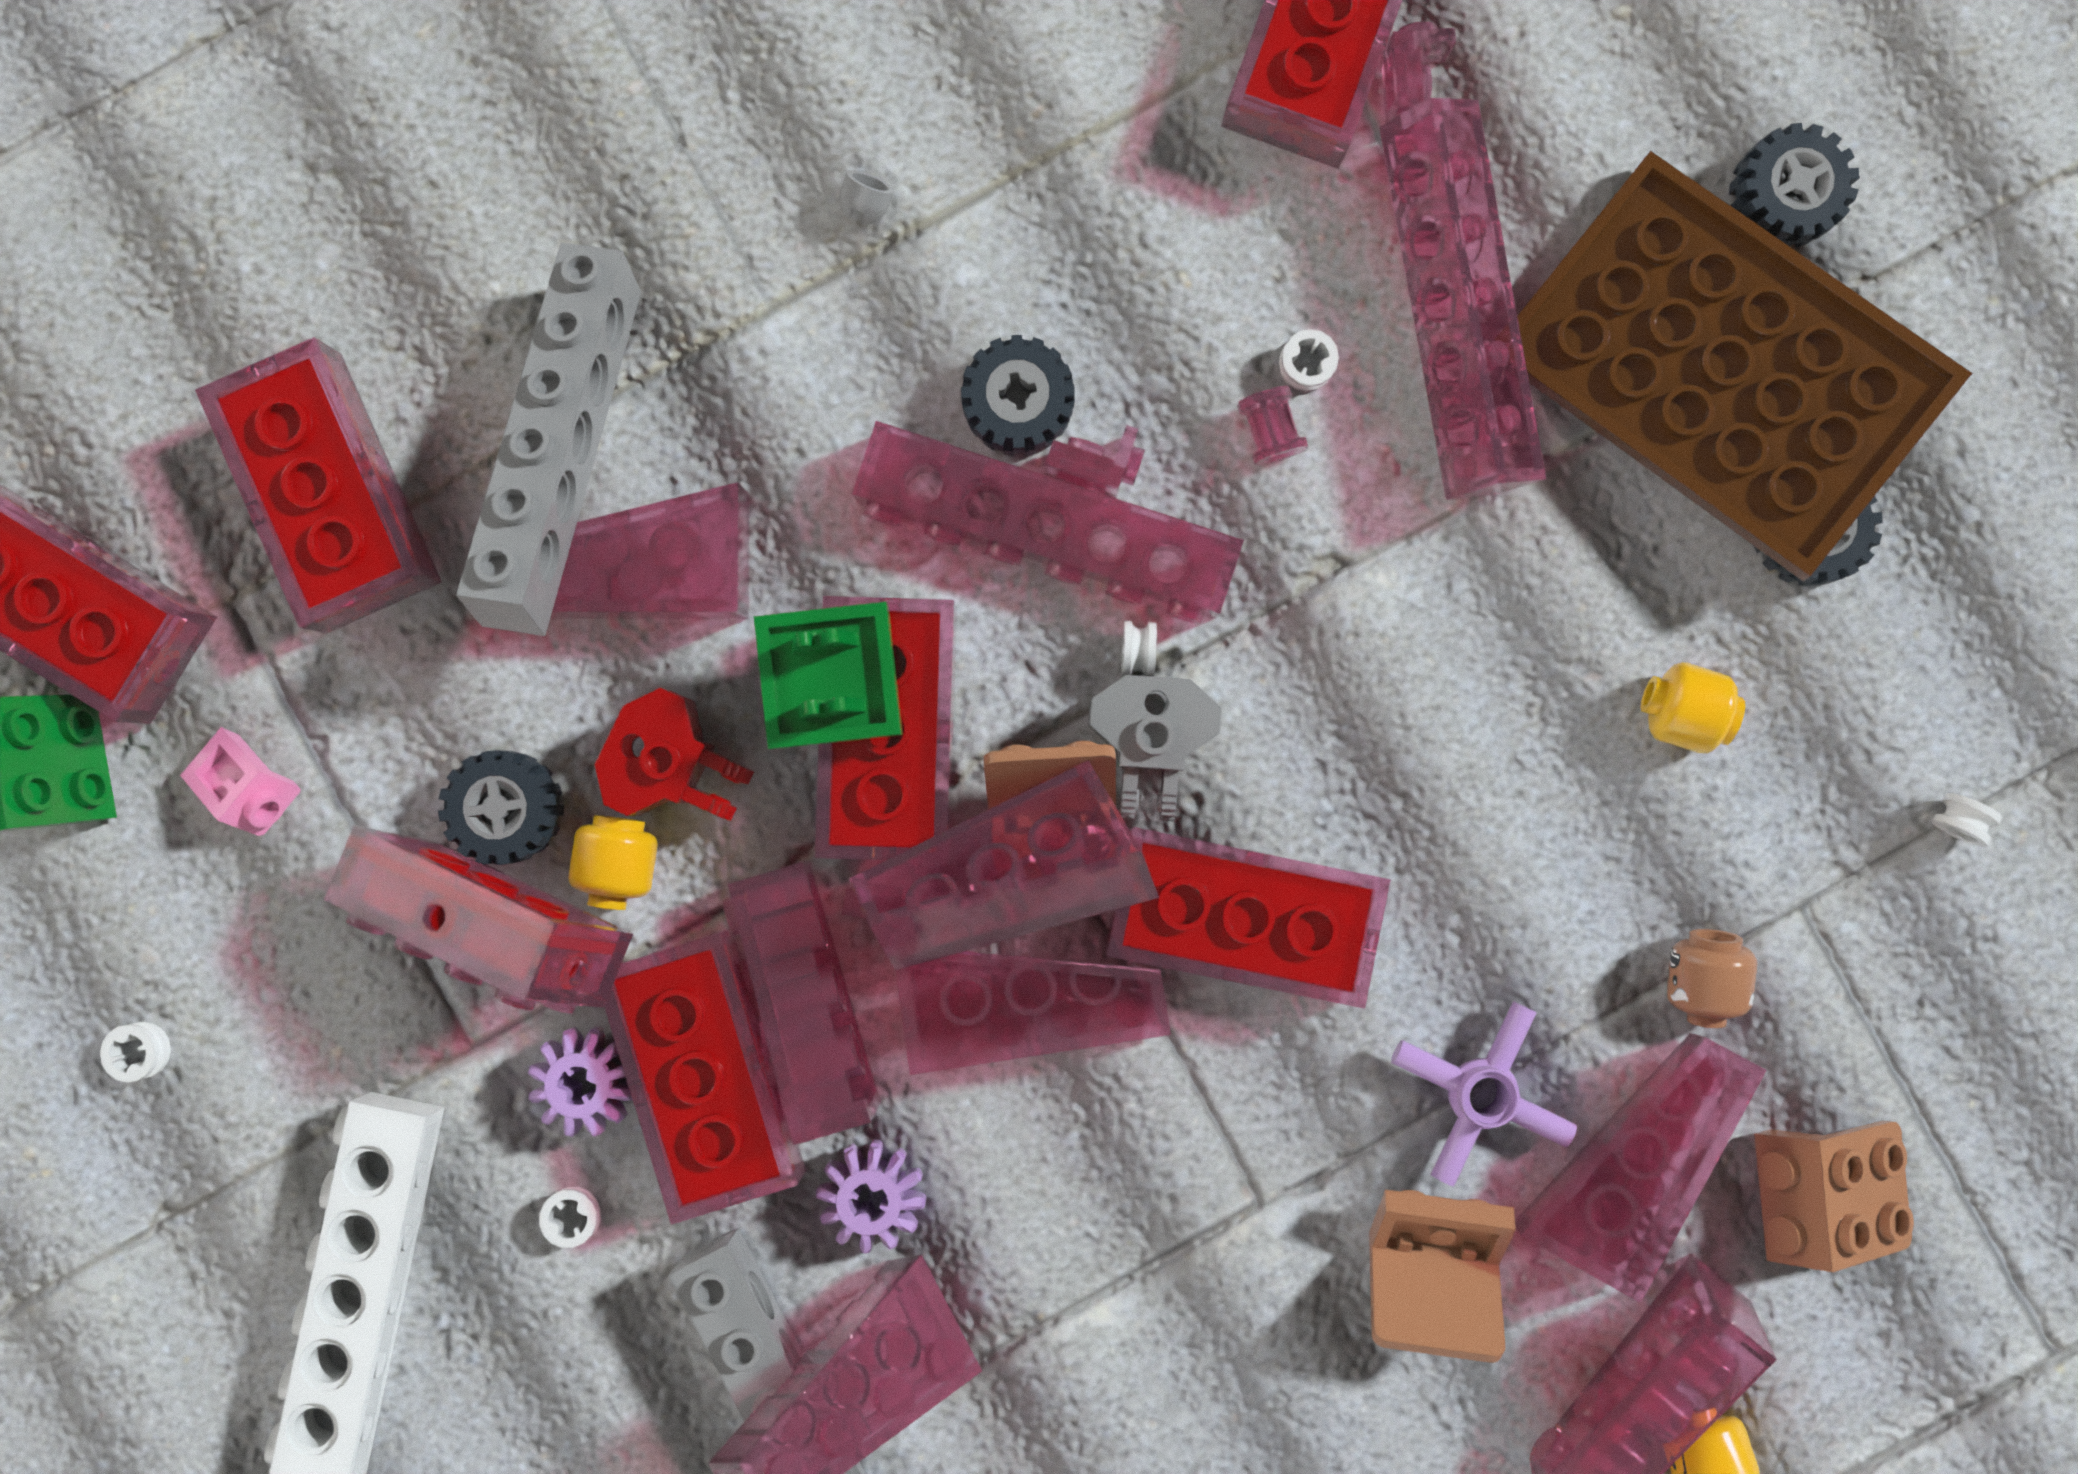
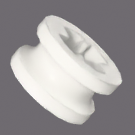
(1326, 368)
(1139, 649)
(1967, 819)
(154, 1043)
(554, 1227)

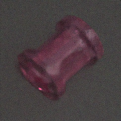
(1272, 425)

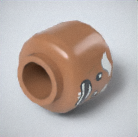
(1711, 977)

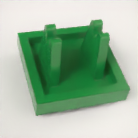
(828, 675)
(52, 763)

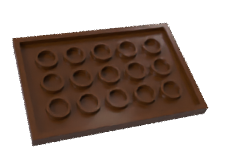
(1732, 365)

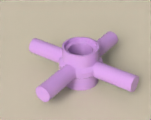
(1506, 1105)

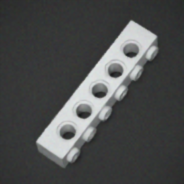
(352, 1396)

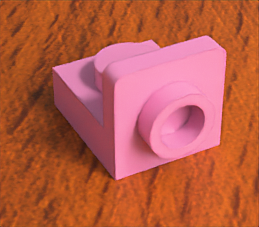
(238, 784)

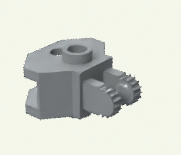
(1153, 740)

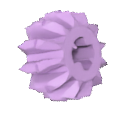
(565, 1092)
(863, 1216)

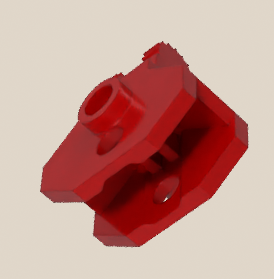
(668, 763)

